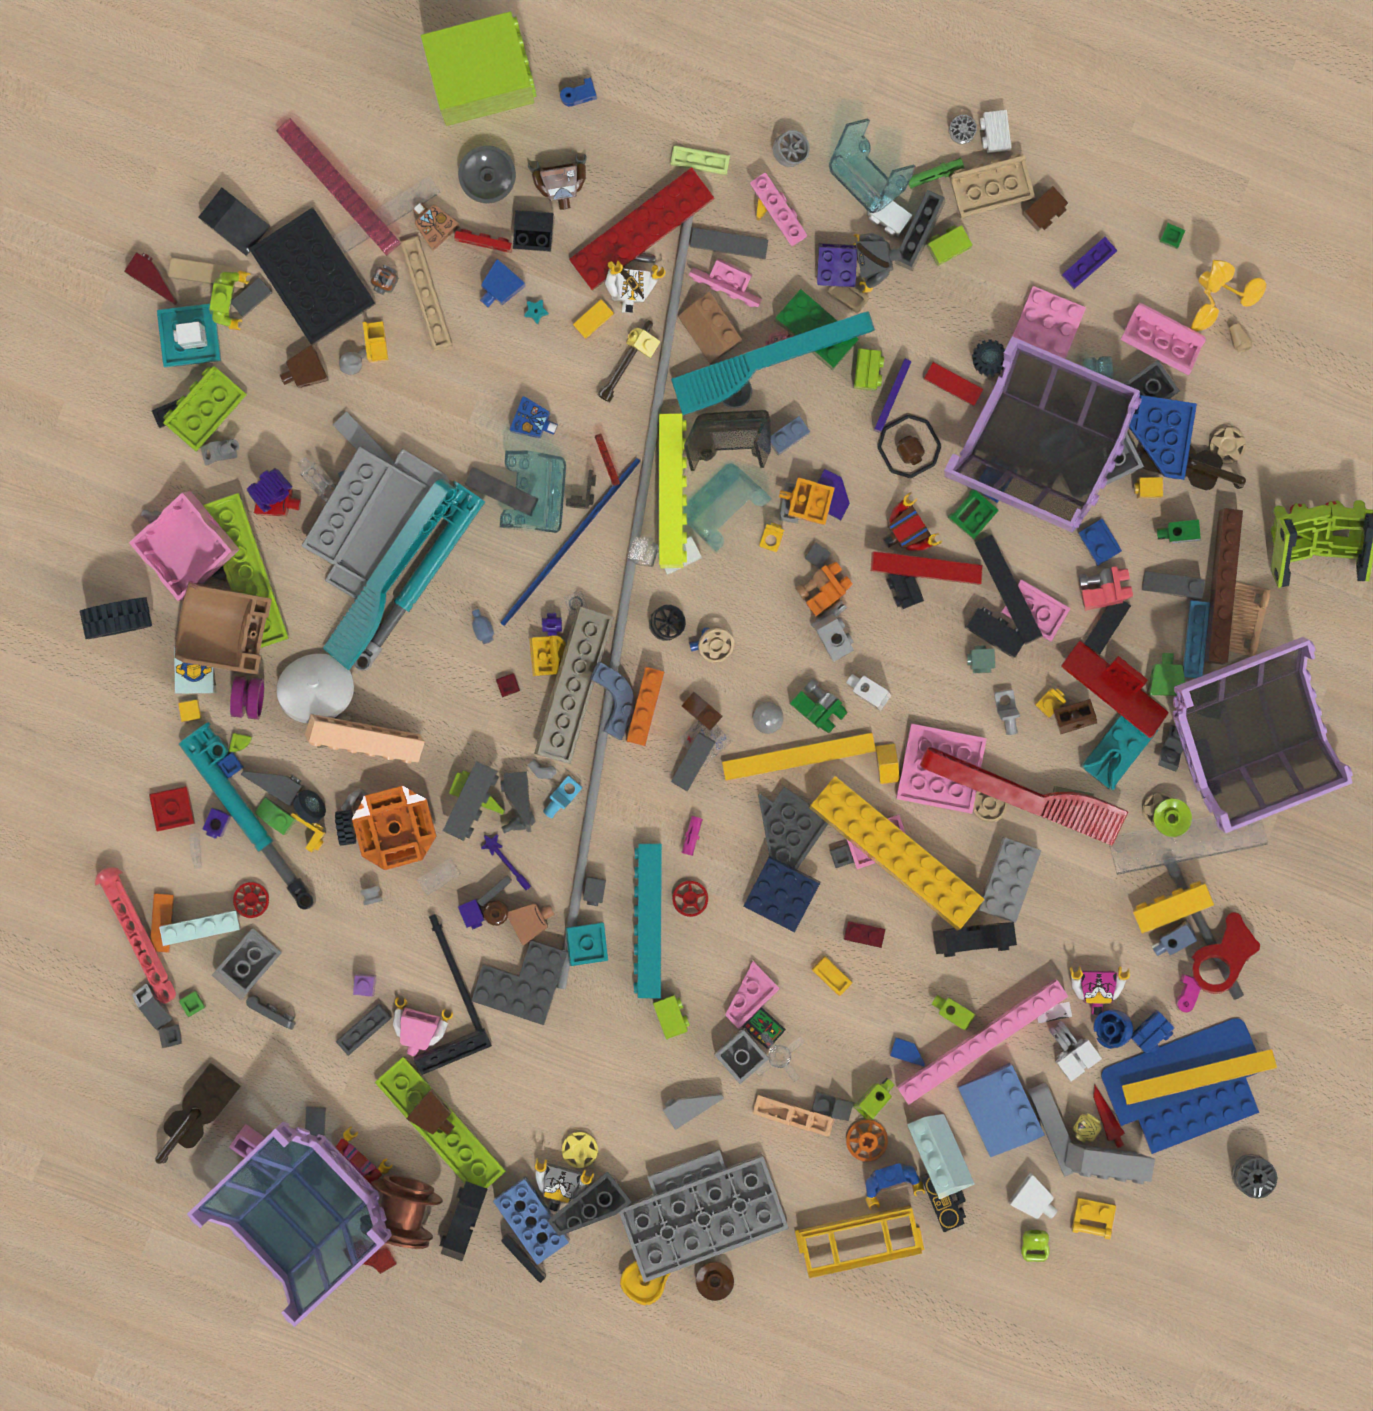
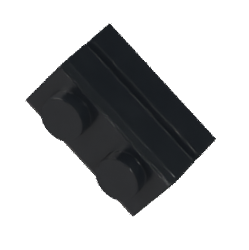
(905, 589)

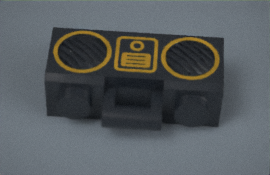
(945, 1209)

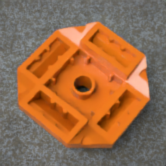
(373, 827)

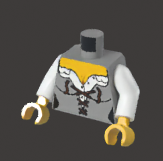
(560, 1183)

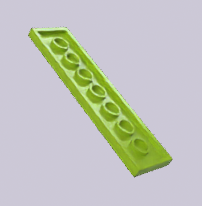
(246, 568)
(460, 1147)

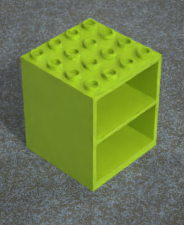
(479, 68)

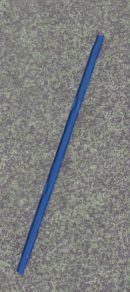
(569, 543)

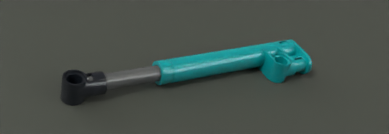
(200, 750)

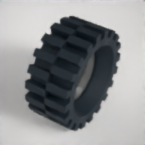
(115, 618)

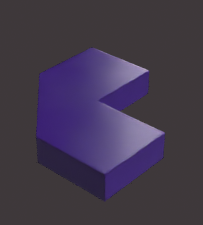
(839, 499)

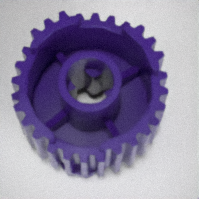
(269, 489)

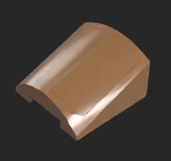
(221, 628)

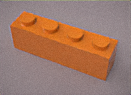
(645, 706)

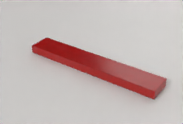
(926, 568)

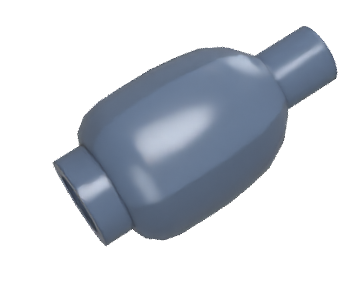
(482, 627)

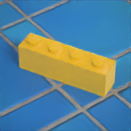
(1173, 907)

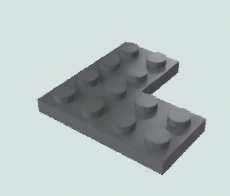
(523, 994)

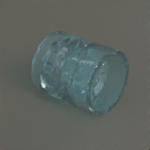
(1102, 366)

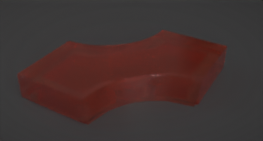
(607, 459)
(381, 1260)

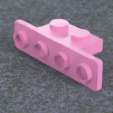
(778, 209)
(729, 280)

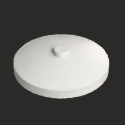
(314, 686)

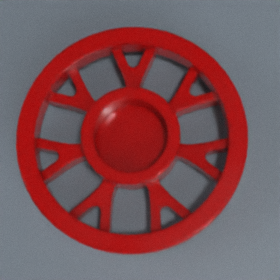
(251, 900)

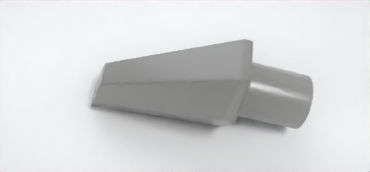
(151, 516)

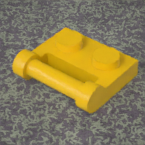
(1094, 1211)

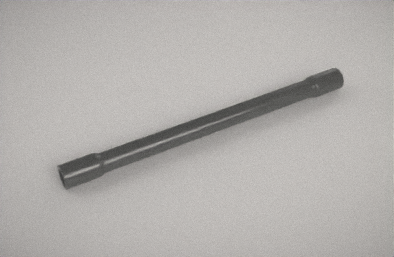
(1176, 875)

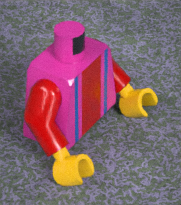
(358, 1160)

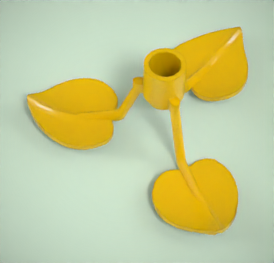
(1212, 281)

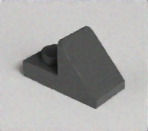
(832, 1106)

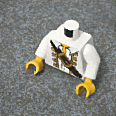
(631, 285)

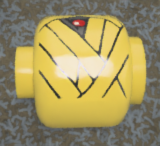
(1087, 1128)

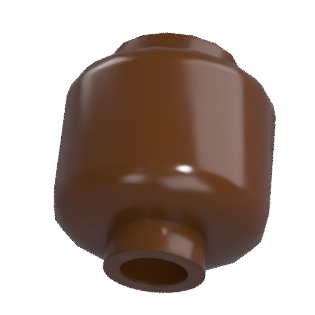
(910, 450)
(496, 913)

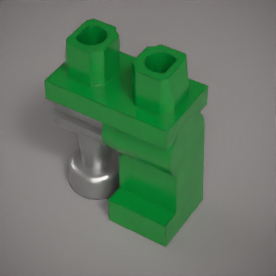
(820, 711)

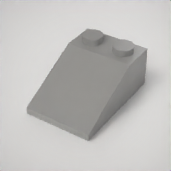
(246, 964)

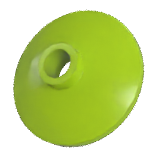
(1181, 821)

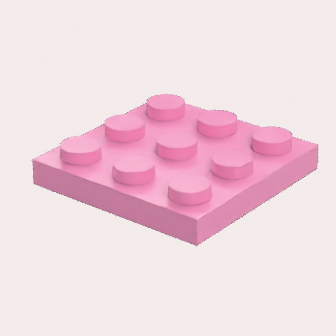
(1049, 322)

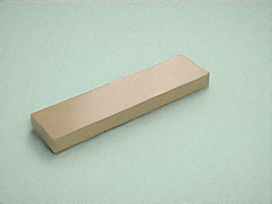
(200, 271)

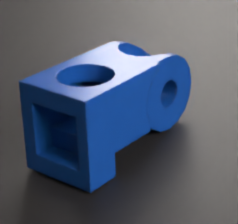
(578, 95)

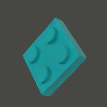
(586, 944)

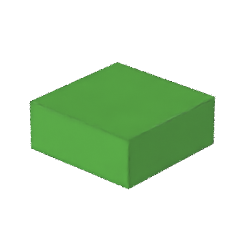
(192, 1004)

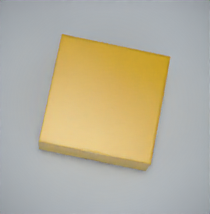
(189, 710)

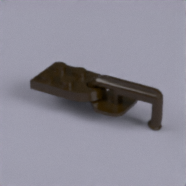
(1201, 469)
(210, 1095)

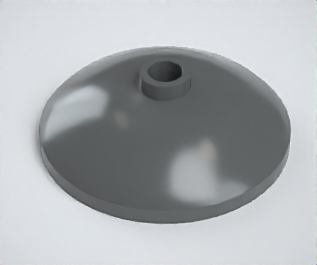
(486, 161)

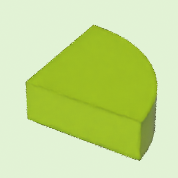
(239, 742)

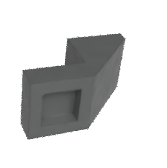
(1171, 750)
(151, 1008)

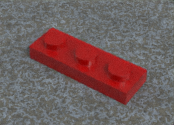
(483, 240)

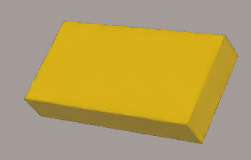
(593, 319)
(832, 976)

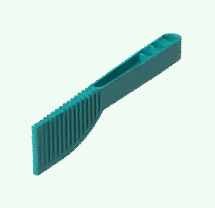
(724, 379)
(366, 613)

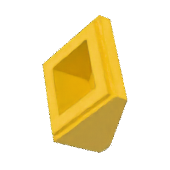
(761, 210)

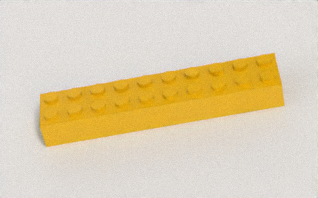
(896, 853)

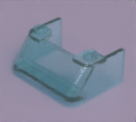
(860, 175)

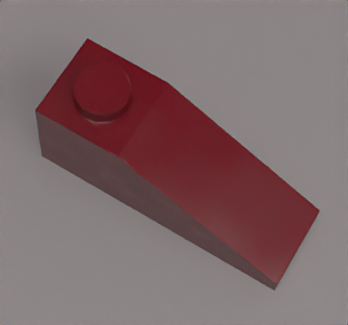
(148, 274)

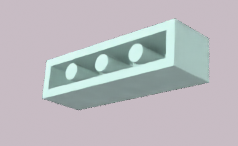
(199, 927)

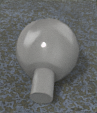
(351, 362)

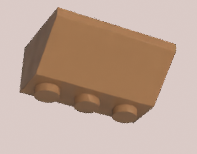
(710, 328)

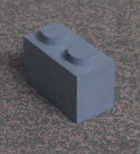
(789, 435)

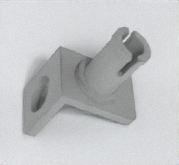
(220, 450)
(1007, 712)

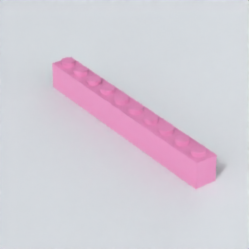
(982, 1041)

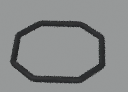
(924, 468)

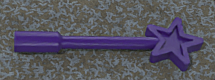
(493, 846)

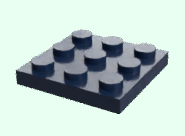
(782, 894)

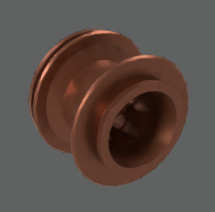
(404, 1207)

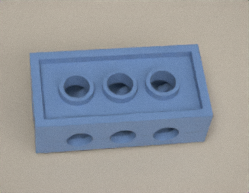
(527, 1232)

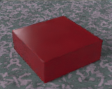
(508, 685)

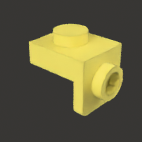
(642, 341)

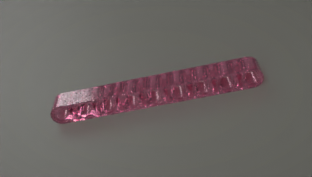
(338, 187)

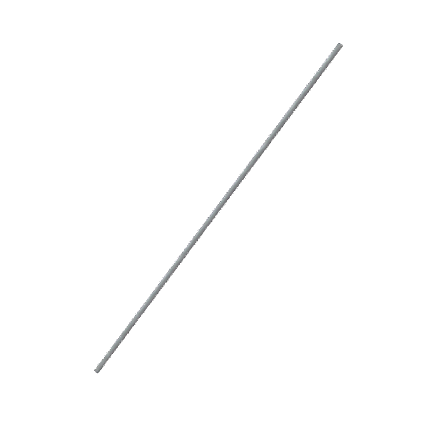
(627, 585)

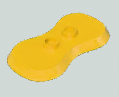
(637, 1290)

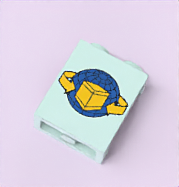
(193, 678)

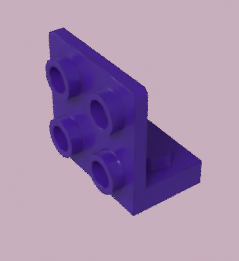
(837, 265)

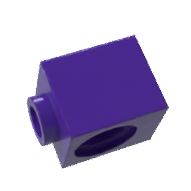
(220, 815)
(472, 914)

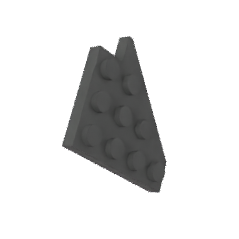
(790, 827)

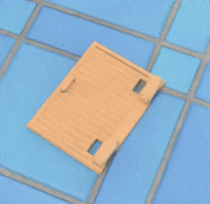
(1247, 618)

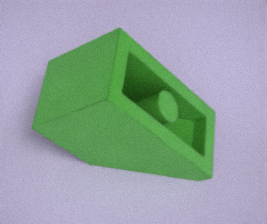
(275, 816)

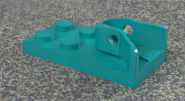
(1115, 752)

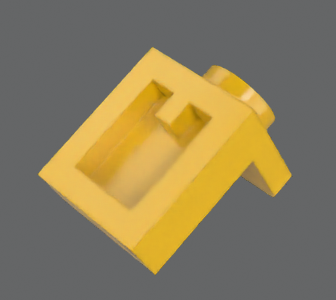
(1050, 701)

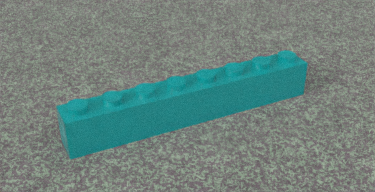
(649, 920)

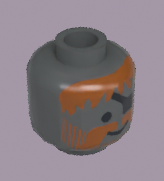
(384, 279)

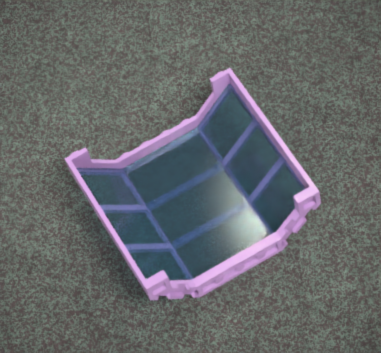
(299, 1214)

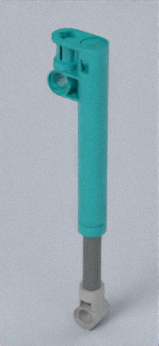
(462, 513)

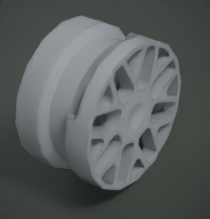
(962, 129)
(1059, 1035)

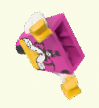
(1098, 986)

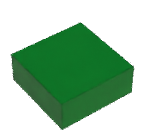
(1172, 236)

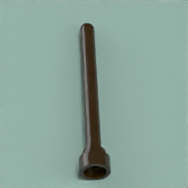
(607, 392)

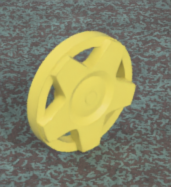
(579, 1150)

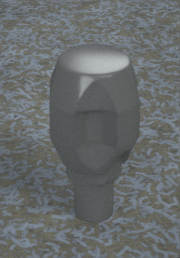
(515, 824)

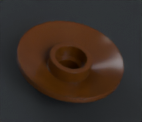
(718, 1290)

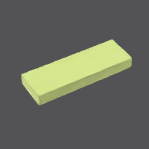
(700, 160)

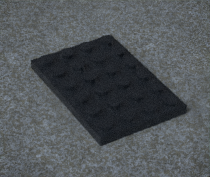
(312, 276)

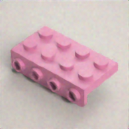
(1163, 338)

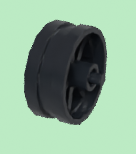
(667, 622)

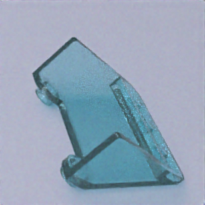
(719, 501)

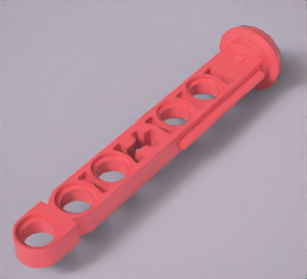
(114, 889)

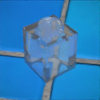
(643, 551)

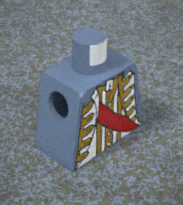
(1181, 933)

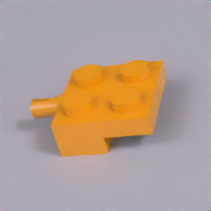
(809, 501)

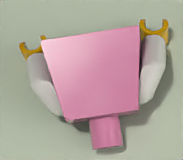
(418, 1028)

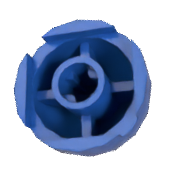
(1113, 1028)

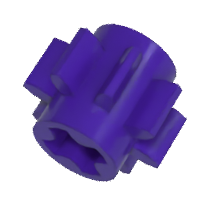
(552, 624)

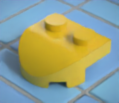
(546, 654)

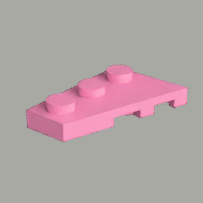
(751, 996)

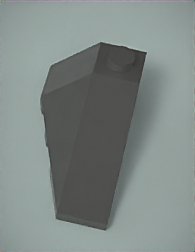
(594, 1204)

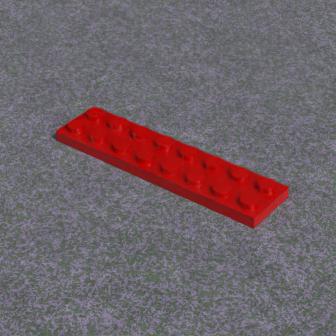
(642, 227)

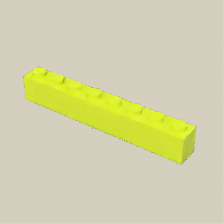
(672, 491)

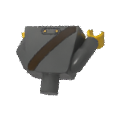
(875, 259)

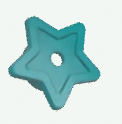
(536, 316)

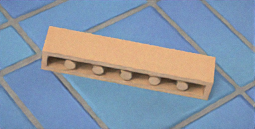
(364, 738)

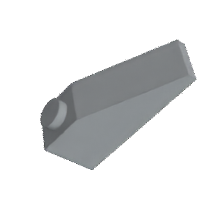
(687, 1108)

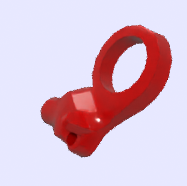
(1235, 950)

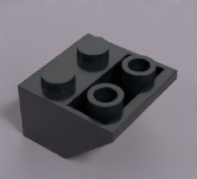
(533, 231)

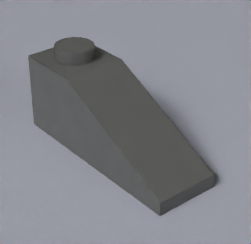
(1173, 585)
(280, 786)
(517, 793)

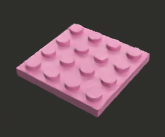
(929, 788)

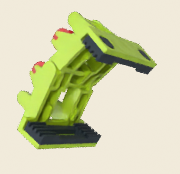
(1315, 527)

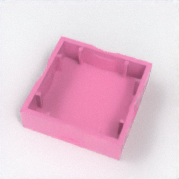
(184, 545)

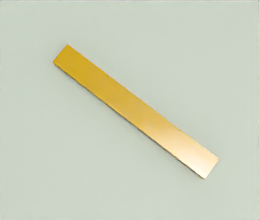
(798, 756)
(1199, 1077)

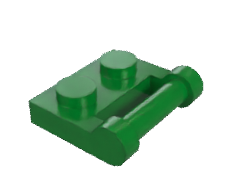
(978, 518)

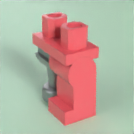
(1109, 591)

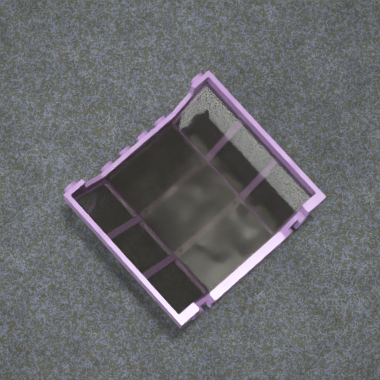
(1046, 436)
(1257, 736)

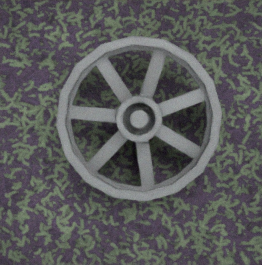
(791, 148)

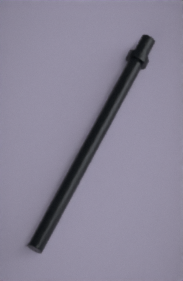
(437, 927)

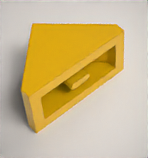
(887, 763)

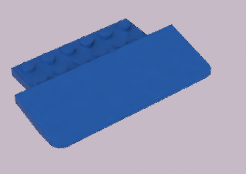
(1191, 1112)

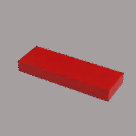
(953, 384)

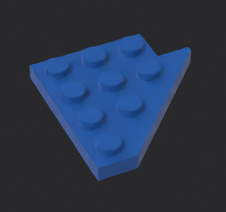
(1165, 433)

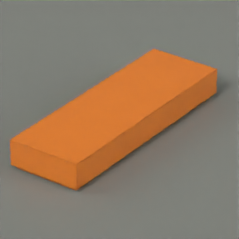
(161, 916)

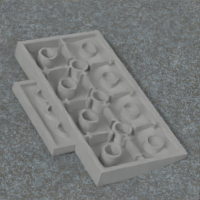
(701, 1213)

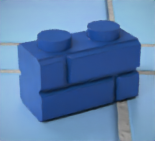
(1151, 1032)

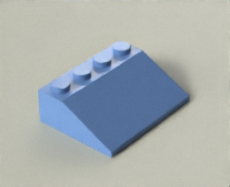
(1001, 1110)

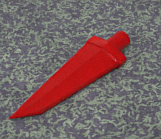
(1110, 1124)

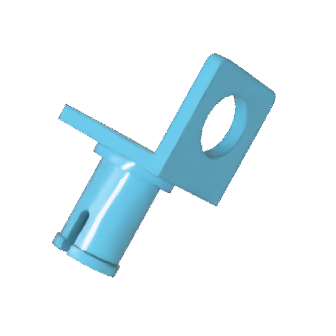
(561, 798)

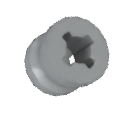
(371, 895)

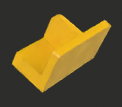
(375, 341)

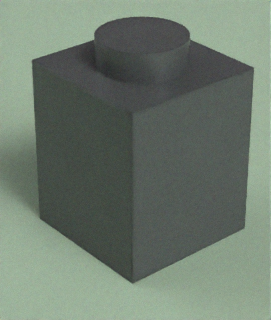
(594, 891)

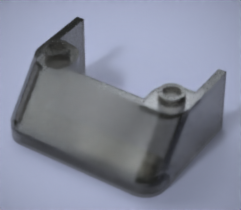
(729, 432)

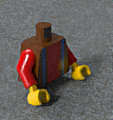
(908, 528)

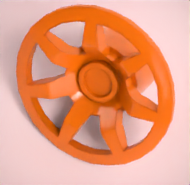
(867, 1140)

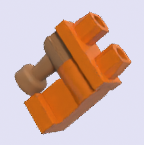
(829, 588)

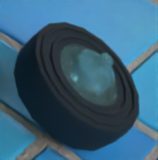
(309, 806)

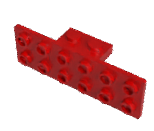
(1117, 686)

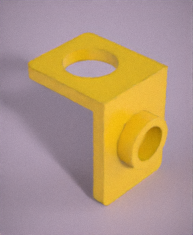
(775, 530)

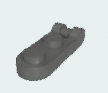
(271, 1012)

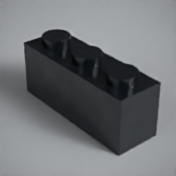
(995, 632)

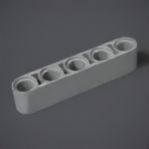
(1052, 1124)

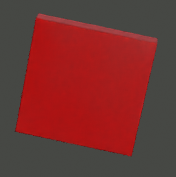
(172, 808)

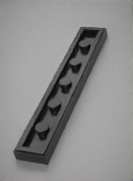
(1008, 589)

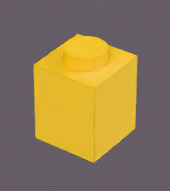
(1149, 487)

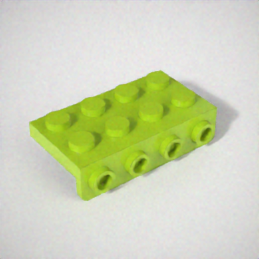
(204, 408)

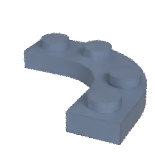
(623, 699)

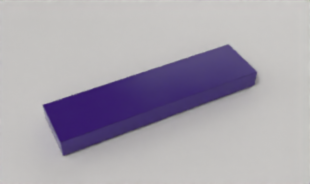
(892, 395)

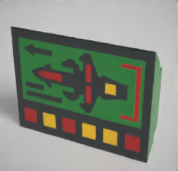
(762, 1022)

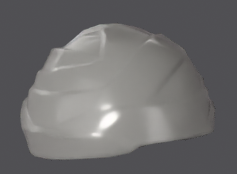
(768, 718)

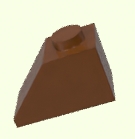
(702, 711)

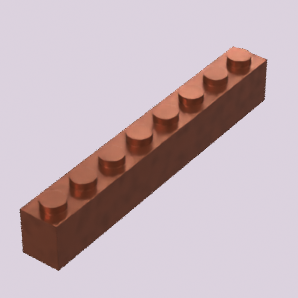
(1223, 586)

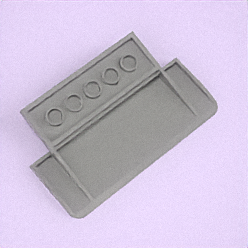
(368, 515)

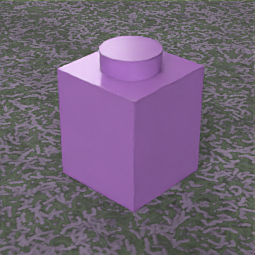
(364, 985)

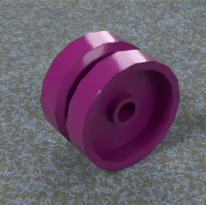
(247, 697)

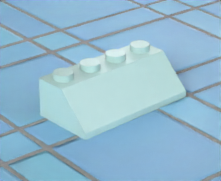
(940, 1155)

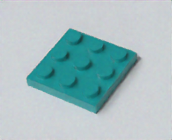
(174, 354)

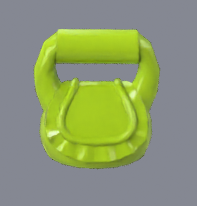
(1035, 1241)

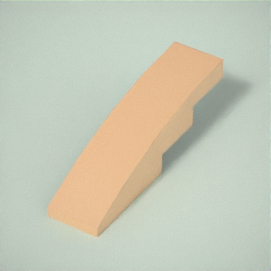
(793, 1115)

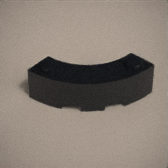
(975, 938)
(465, 1216)

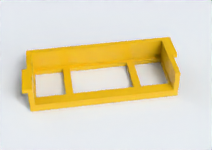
(830, 1228)

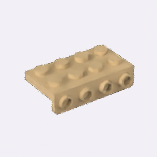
(992, 186)

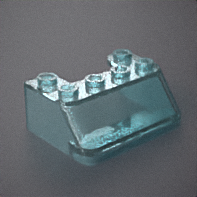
(543, 478)

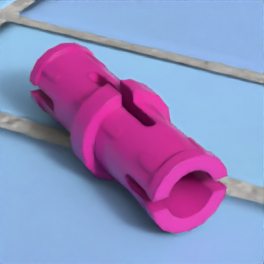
(692, 836)

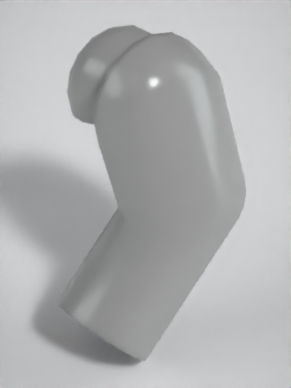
(542, 772)
(352, 798)

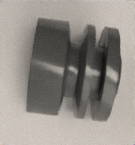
(1243, 1178)

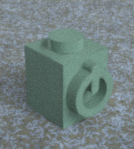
(981, 659)

